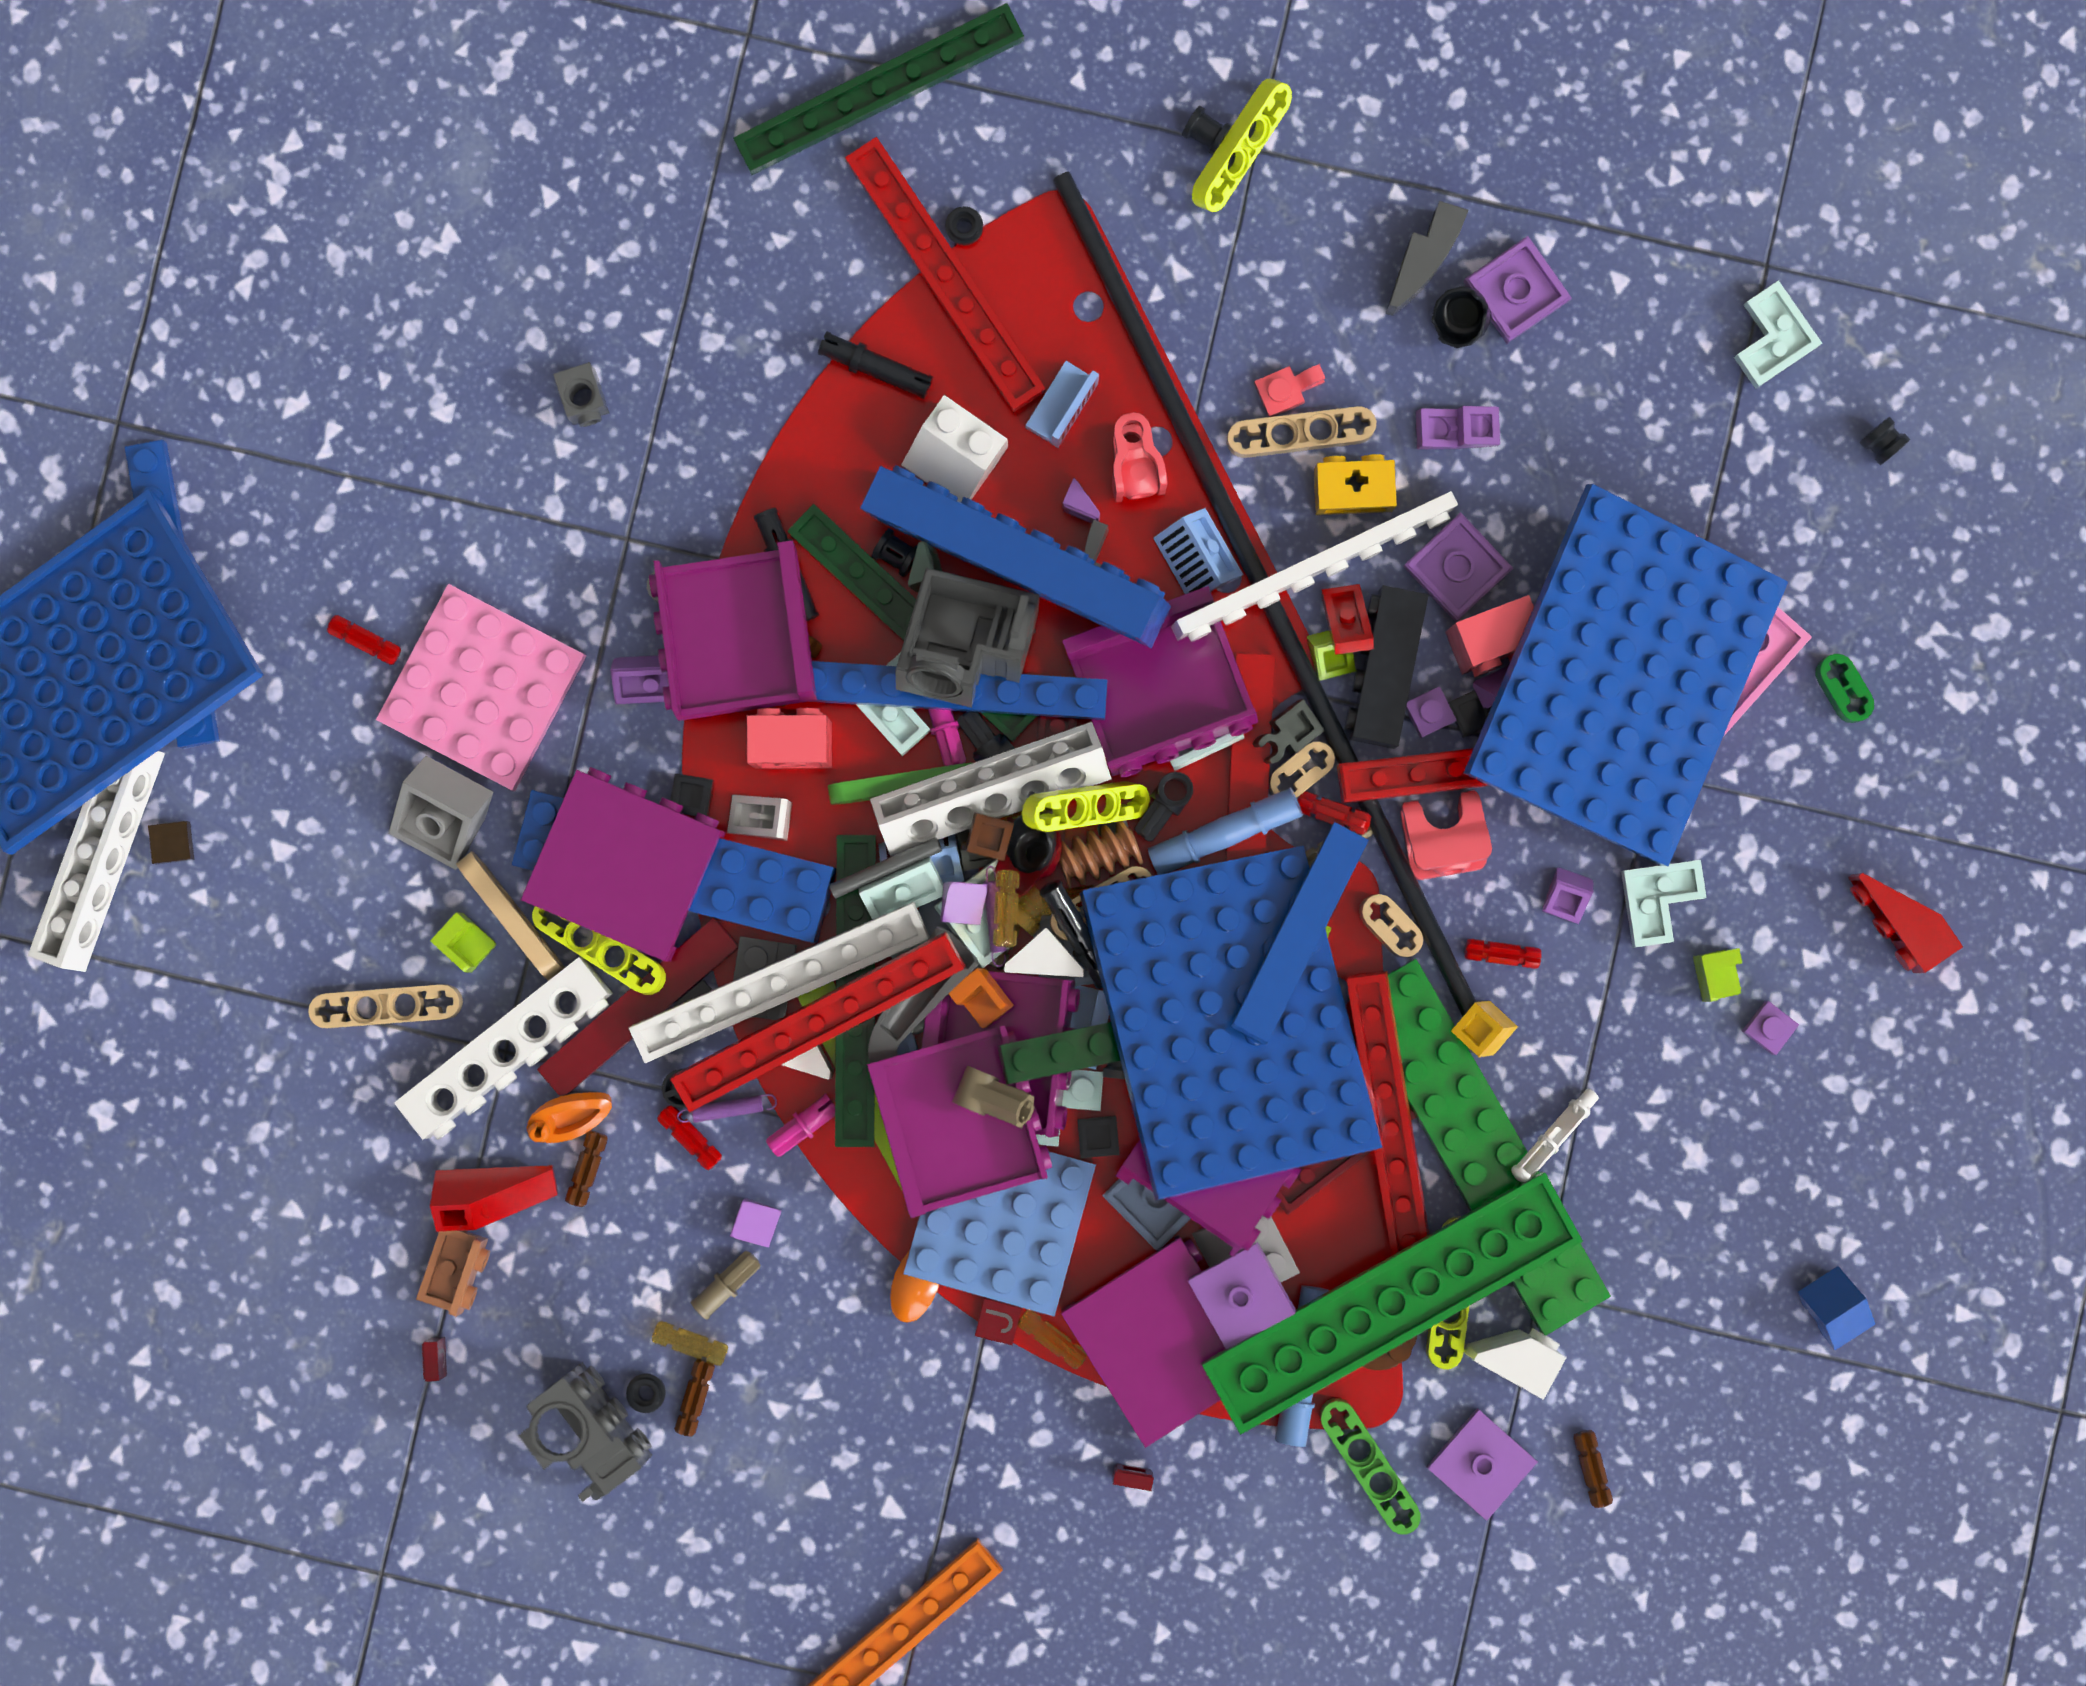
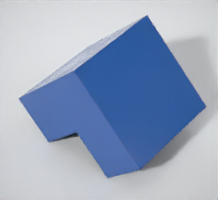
(1837, 1307)

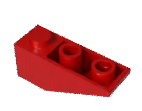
(1915, 930)
(484, 1195)

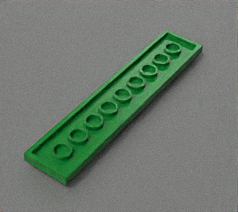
(1477, 1139)
(1392, 1302)

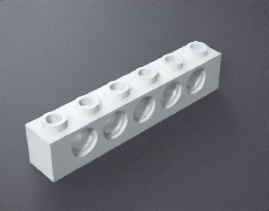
(989, 788)
(92, 869)
(421, 1103)

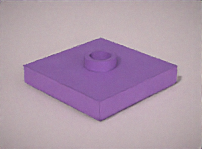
(1518, 289)
(1458, 567)
(1242, 1296)
(1482, 1464)

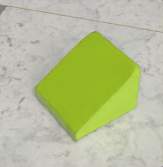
(1324, 659)

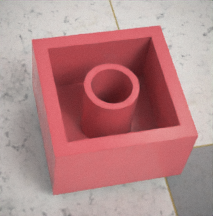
(1490, 636)
(789, 740)

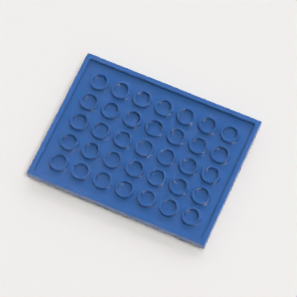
(106, 665)
(1626, 676)
(1203, 1095)

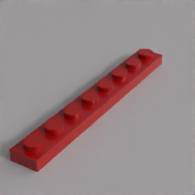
(945, 274)
(818, 1021)
(1388, 1096)

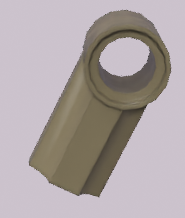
(988, 1096)

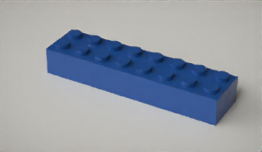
(1019, 558)
(738, 885)

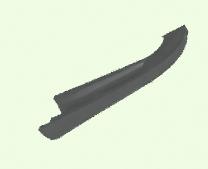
(903, 1017)

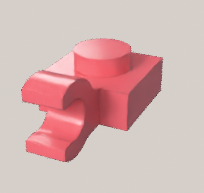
(1283, 390)

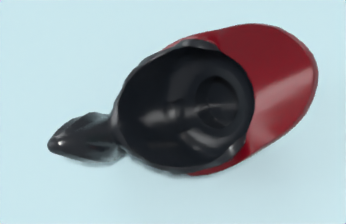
(1031, 853)

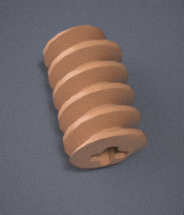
(1099, 853)

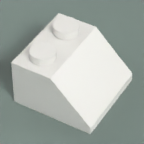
(955, 450)
(1521, 1358)

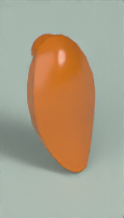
(568, 1117)
(910, 1295)

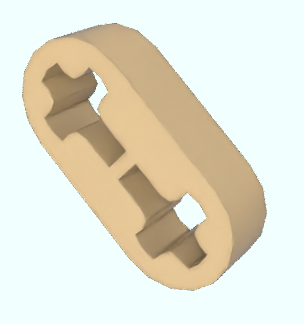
(1295, 764)
(1397, 919)

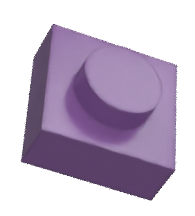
(1430, 712)
(1770, 1028)

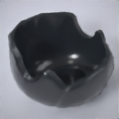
(1461, 316)

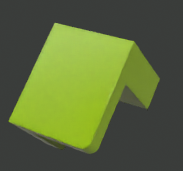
(463, 942)
(1718, 974)

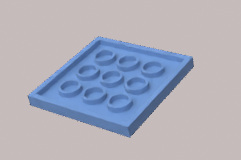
(1008, 1241)

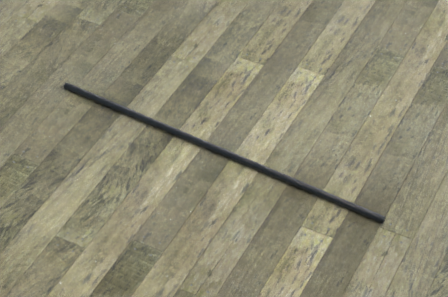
(1255, 572)

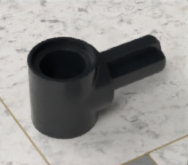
(982, 736)
(1162, 807)

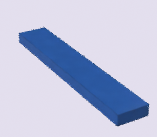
(1299, 933)

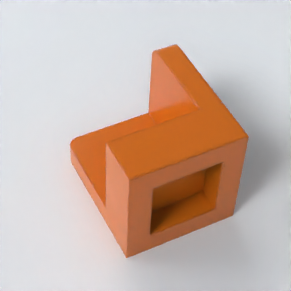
(981, 997)

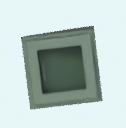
(925, 557)

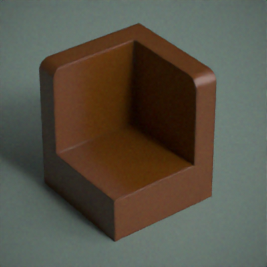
(988, 837)

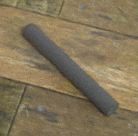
(885, 867)

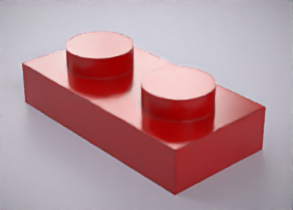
(1347, 619)

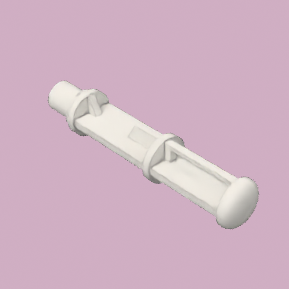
(1553, 1138)

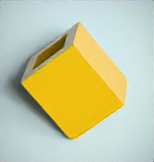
(1484, 1028)

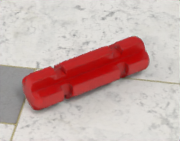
(364, 639)
(1332, 811)
(1503, 953)
(689, 1137)

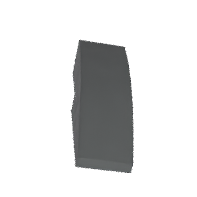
(1426, 254)

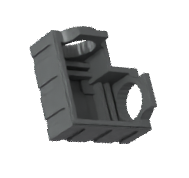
(963, 632)
(608, 1444)

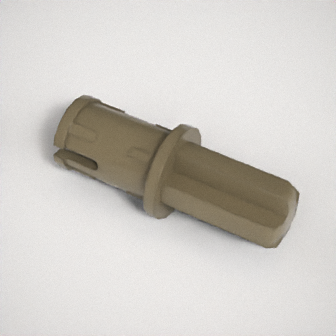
(725, 1284)

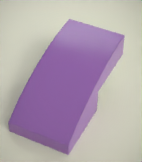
(1458, 427)

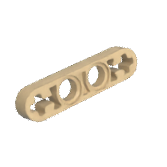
(1300, 427)
(510, 915)
(385, 1002)

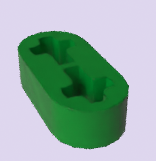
(1852, 683)

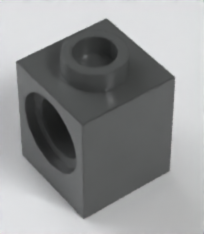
(574, 380)

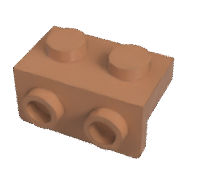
(453, 1271)

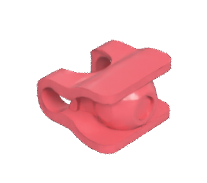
(1138, 465)
(1446, 851)

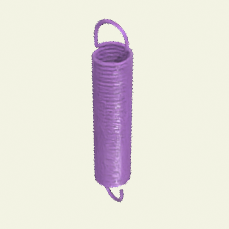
(990, 907)
(728, 1108)

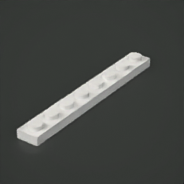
(1300, 575)
(779, 982)

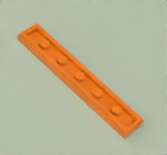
(913, 1619)

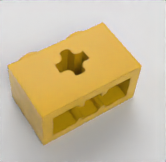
(1374, 496)

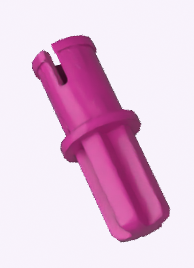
(947, 736)
(801, 1126)

